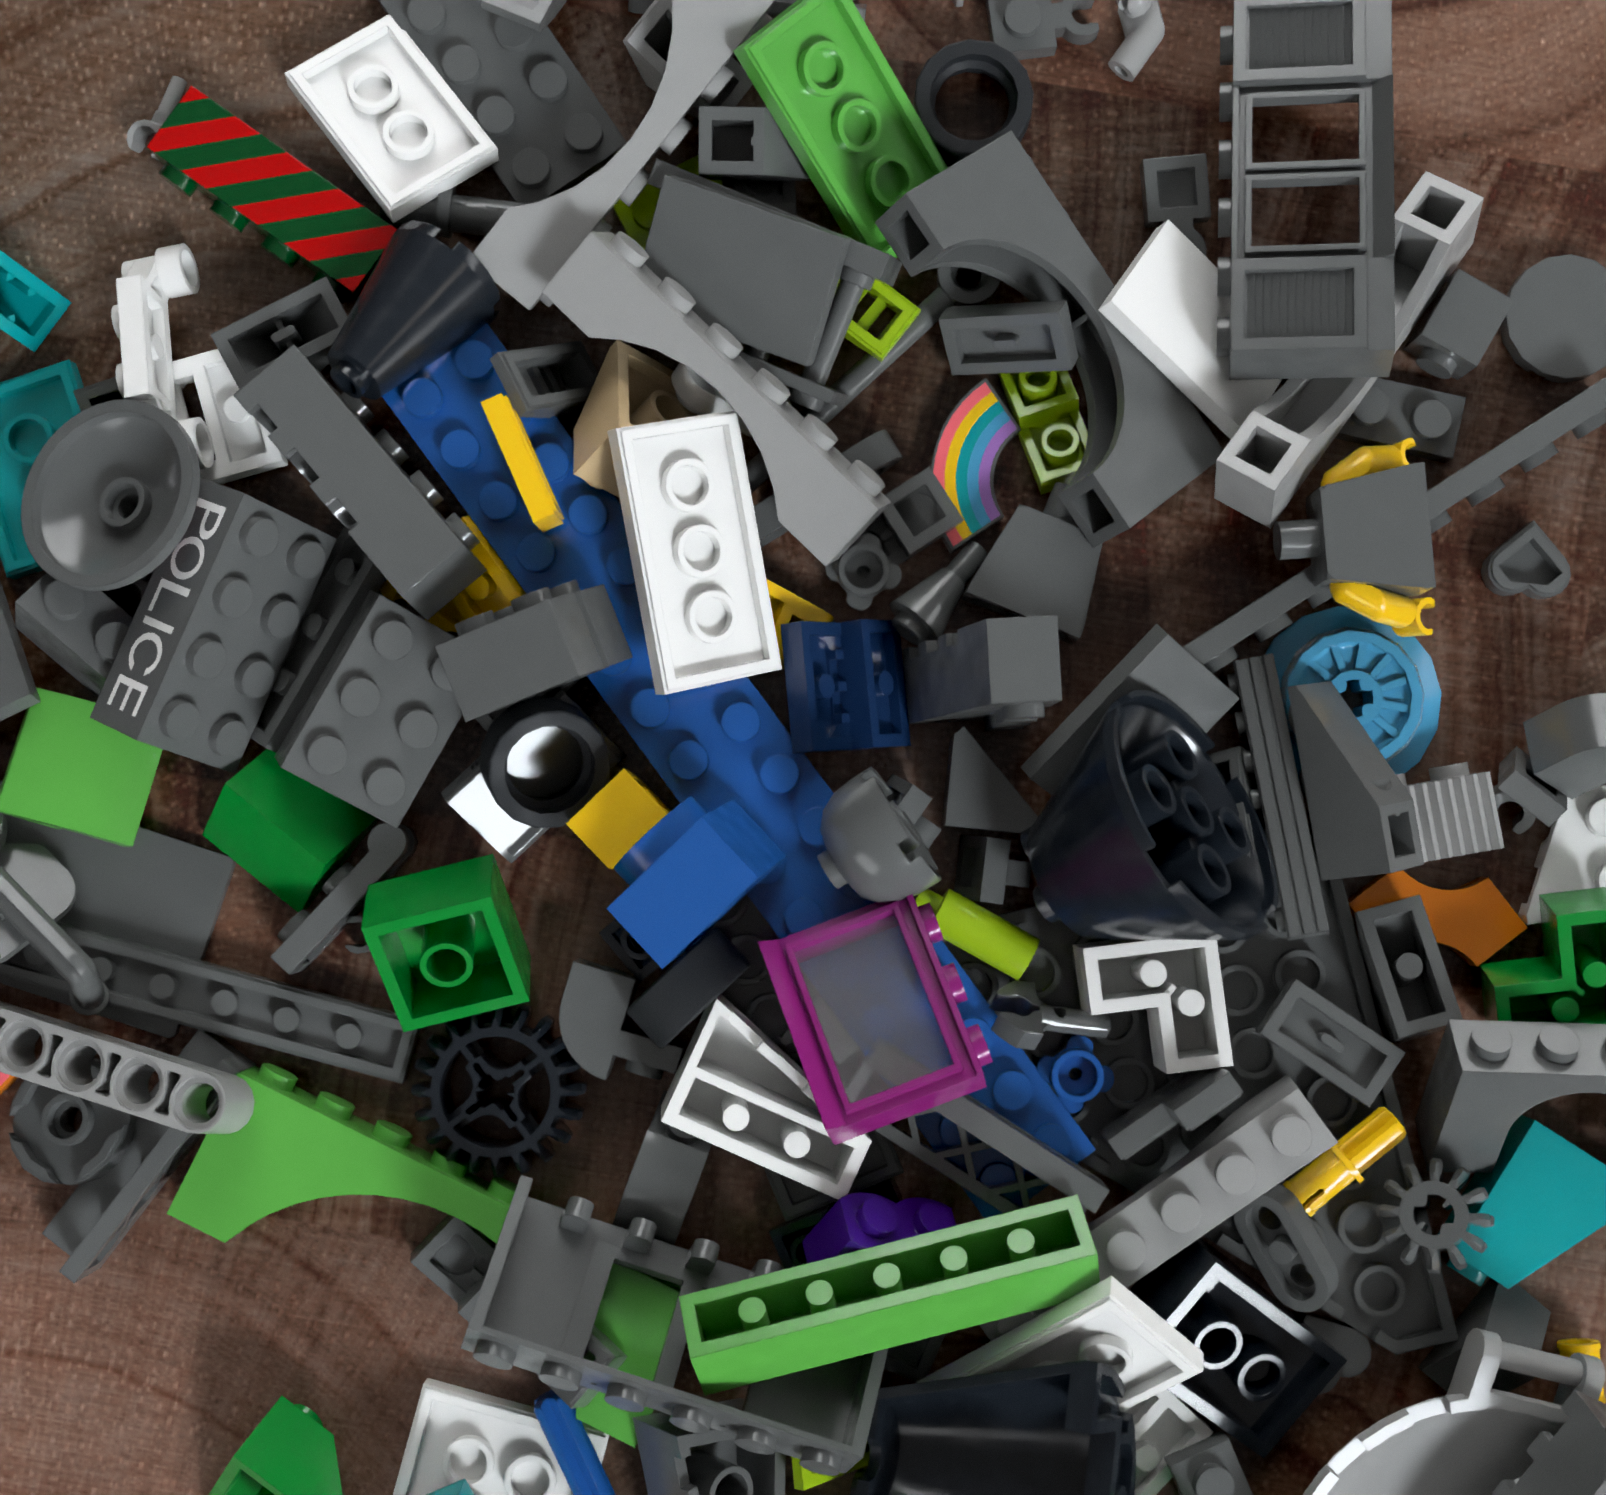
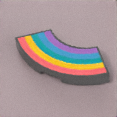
(967, 460)

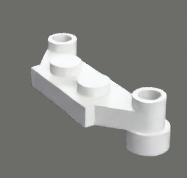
(145, 338)

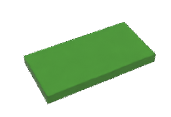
(841, 112)

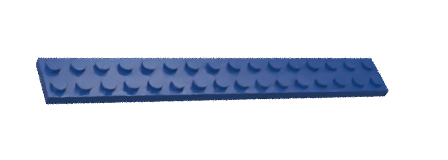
(702, 740)

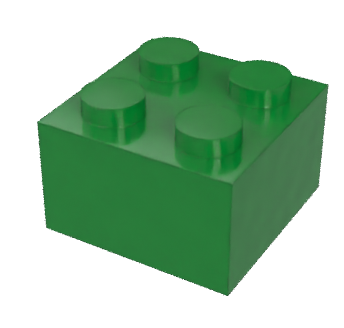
(447, 943)

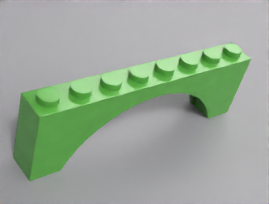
(316, 1149)

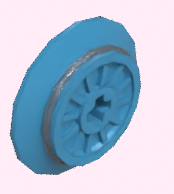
(1388, 670)

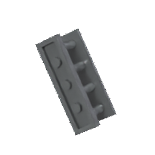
(859, 272)

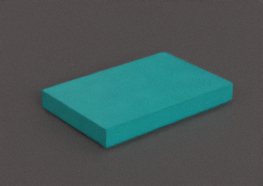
(30, 413)

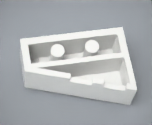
(756, 1104)

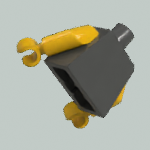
(1369, 537)

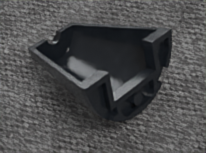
(1003, 1435)

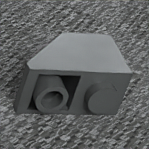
(745, 146)

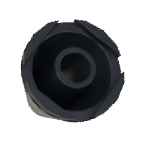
(411, 312)

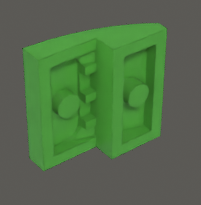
(77, 772)

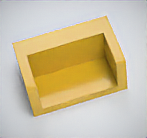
(618, 817)

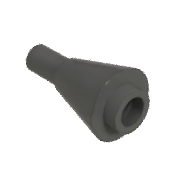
(928, 606)

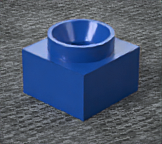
(690, 875)

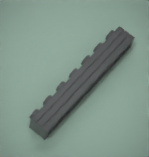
(1279, 796)

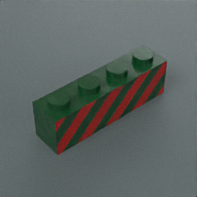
(270, 192)

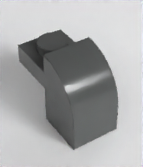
(1570, 744)
(596, 1029)
(663, 1178)

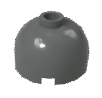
(873, 843)

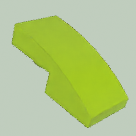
(1050, 423)

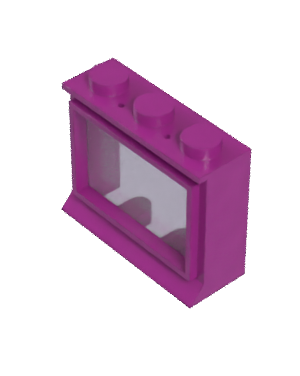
(876, 1016)

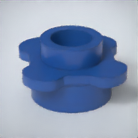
(1093, 1078)

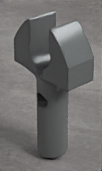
(1035, 1017)

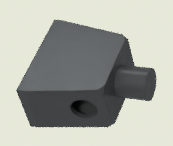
(1039, 569)

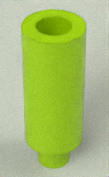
(981, 932)

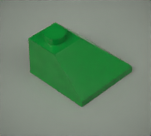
(284, 1457)

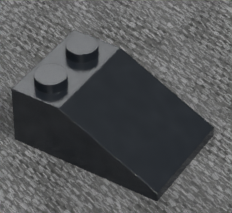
(1257, 1354)

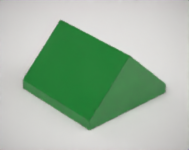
(285, 829)

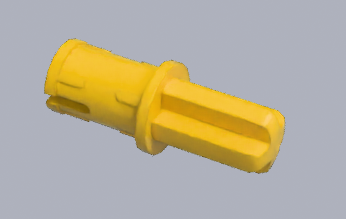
(1346, 1160)

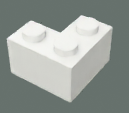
(1177, 987)

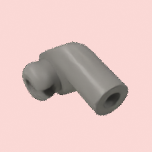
(1143, 32)

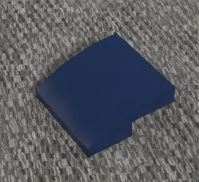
(845, 686)

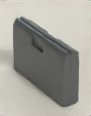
(538, 767)

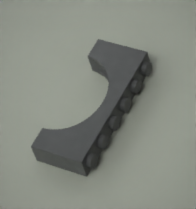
(1007, 223)

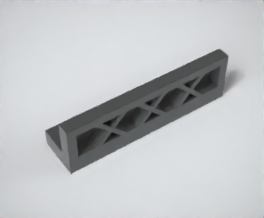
(1009, 1140)
(107, 1208)

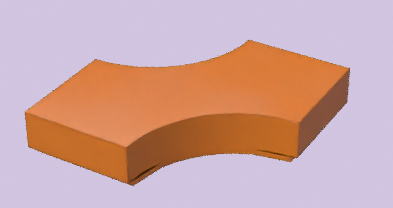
(1466, 919)

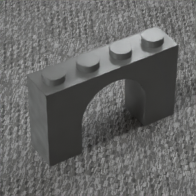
(1493, 1075)

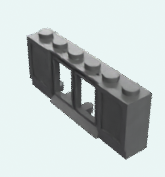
(1309, 304)
(546, 1297)

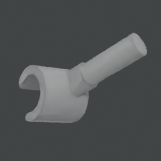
(143, 128)

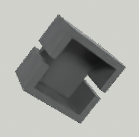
(532, 647)

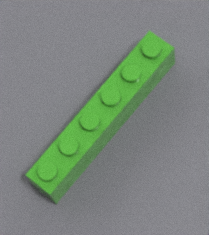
(889, 1294)

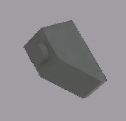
(1405, 970)

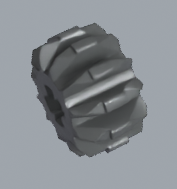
(1450, 1233)

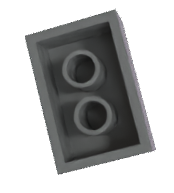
(376, 713)

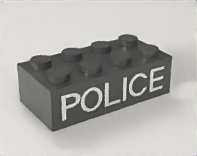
(214, 629)

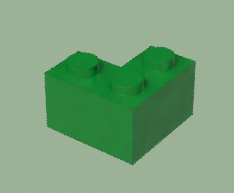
(1569, 979)

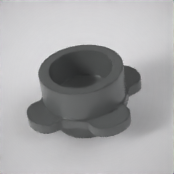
(882, 573)

